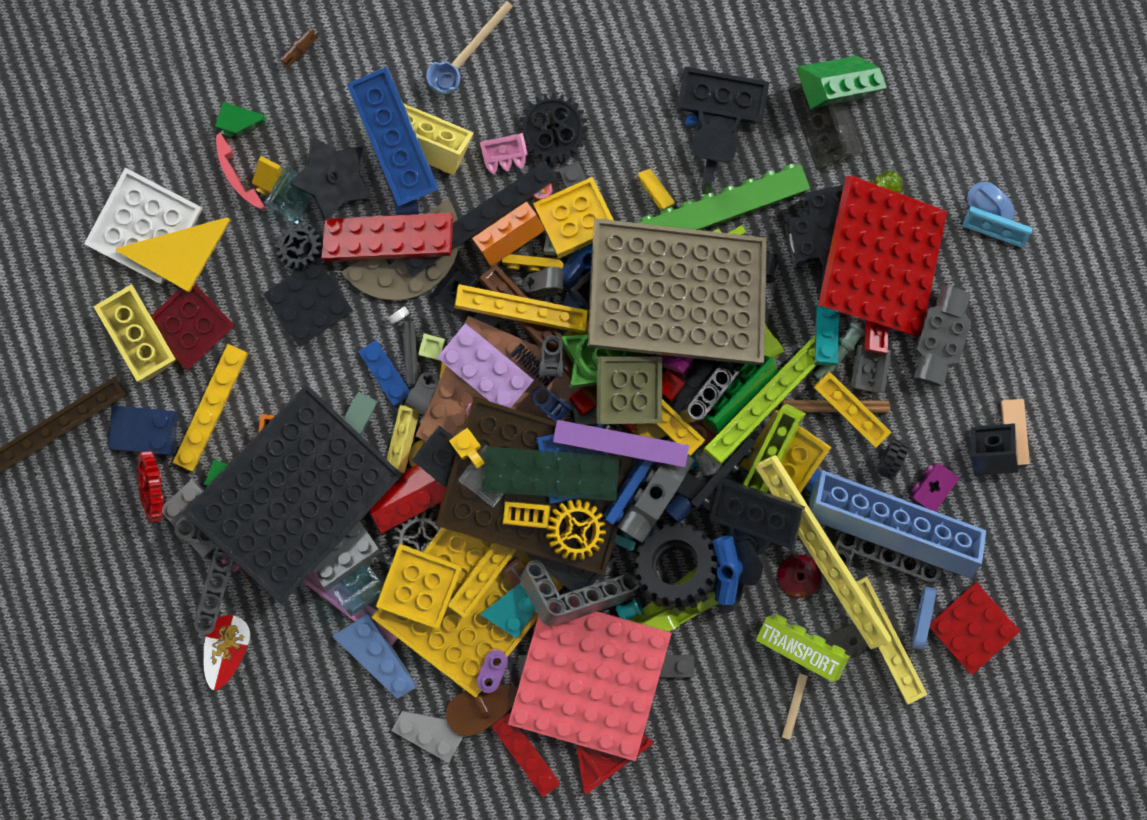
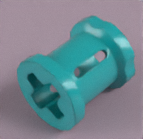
(630, 609)

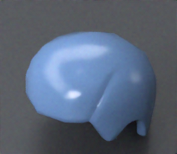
(443, 77)

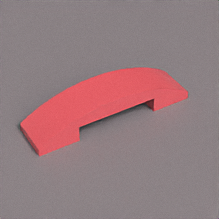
(224, 153)

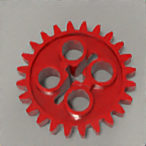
(150, 491)

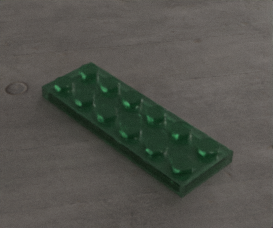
(550, 473)

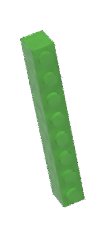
(734, 201)

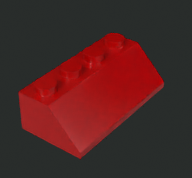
(406, 498)

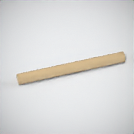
(484, 32)

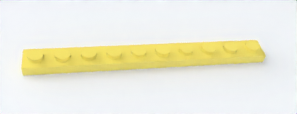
(826, 556)

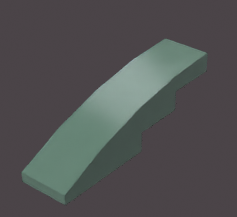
(360, 412)

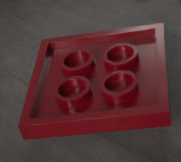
(191, 325)

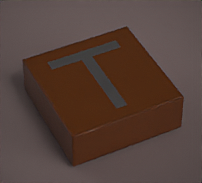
(513, 571)

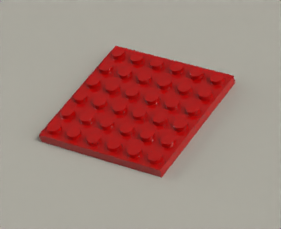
(882, 257)

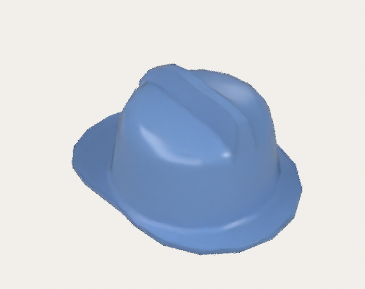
(990, 199)

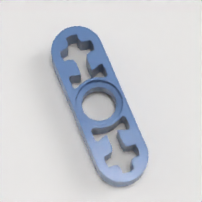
(923, 618)

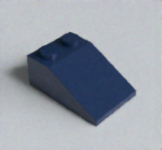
(143, 430)

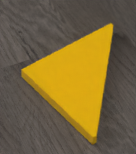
(178, 254)

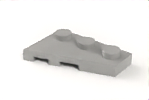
(428, 733)

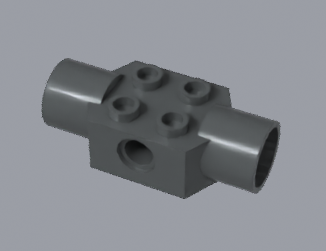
(942, 336)
(642, 516)

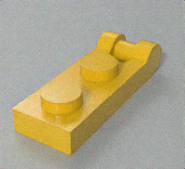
(533, 264)

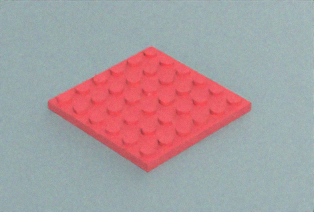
(591, 682)

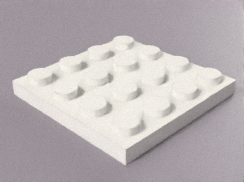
(137, 213)

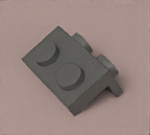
(870, 371)

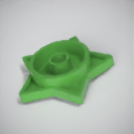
(585, 359)

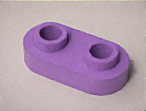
(492, 671)

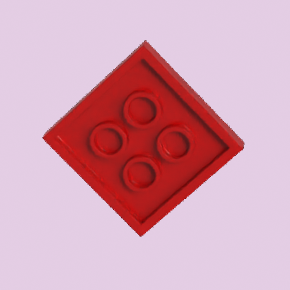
(973, 628)

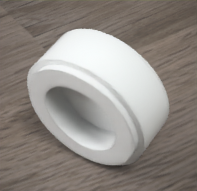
(397, 316)

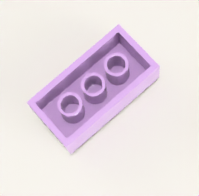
(485, 367)

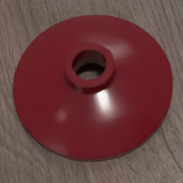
(788, 571)

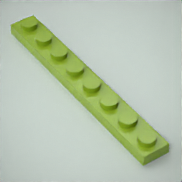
(762, 404)

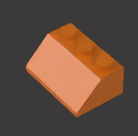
(508, 233)

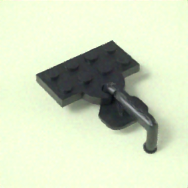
(720, 104)
(758, 518)

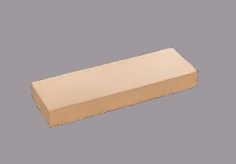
(1014, 412)

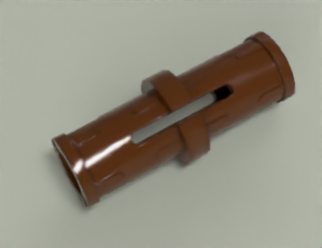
(298, 47)

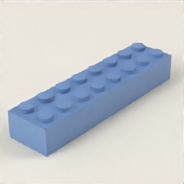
(897, 524)

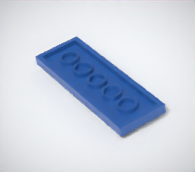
(392, 136)

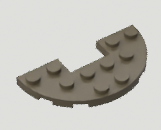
(395, 280)

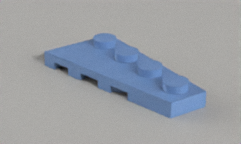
(372, 649)

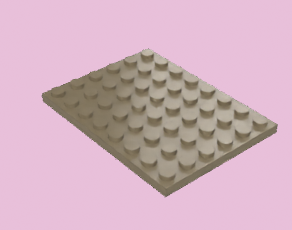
(677, 292)

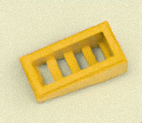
(545, 519)

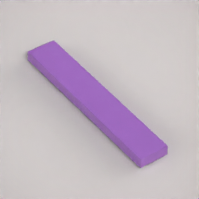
(621, 443)

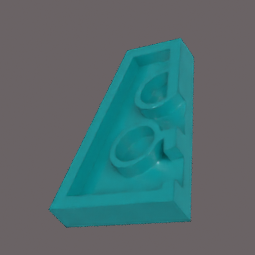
(511, 611)

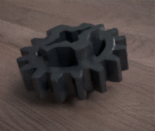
(308, 248)

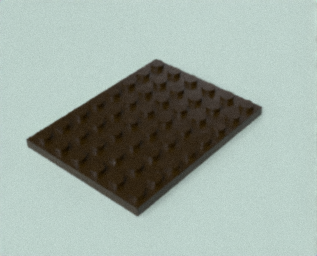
(472, 516)

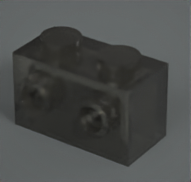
(848, 638)

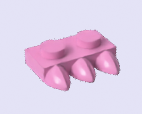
(504, 150)

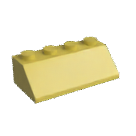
(440, 140)
(135, 334)

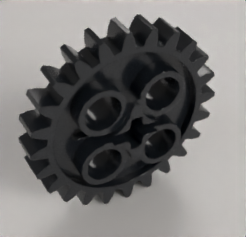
(572, 124)

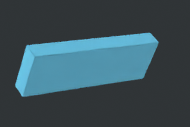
(997, 227)

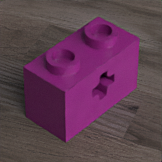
(944, 482)

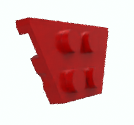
(598, 765)

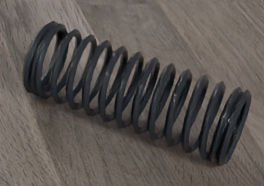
(519, 349)

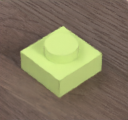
(431, 346)

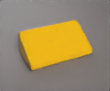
(655, 189)

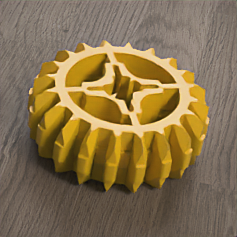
(584, 525)

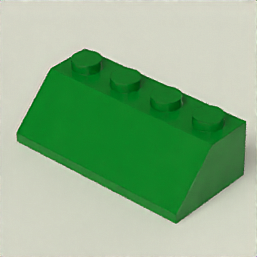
(840, 81)
(739, 393)

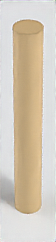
(795, 704)

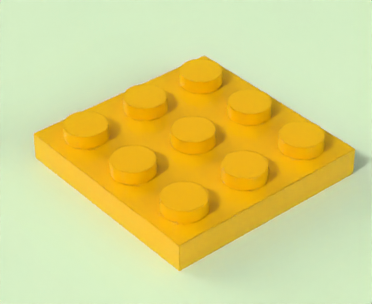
(571, 216)
(801, 458)
(418, 586)

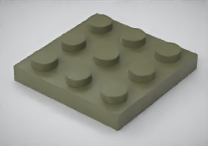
(629, 390)

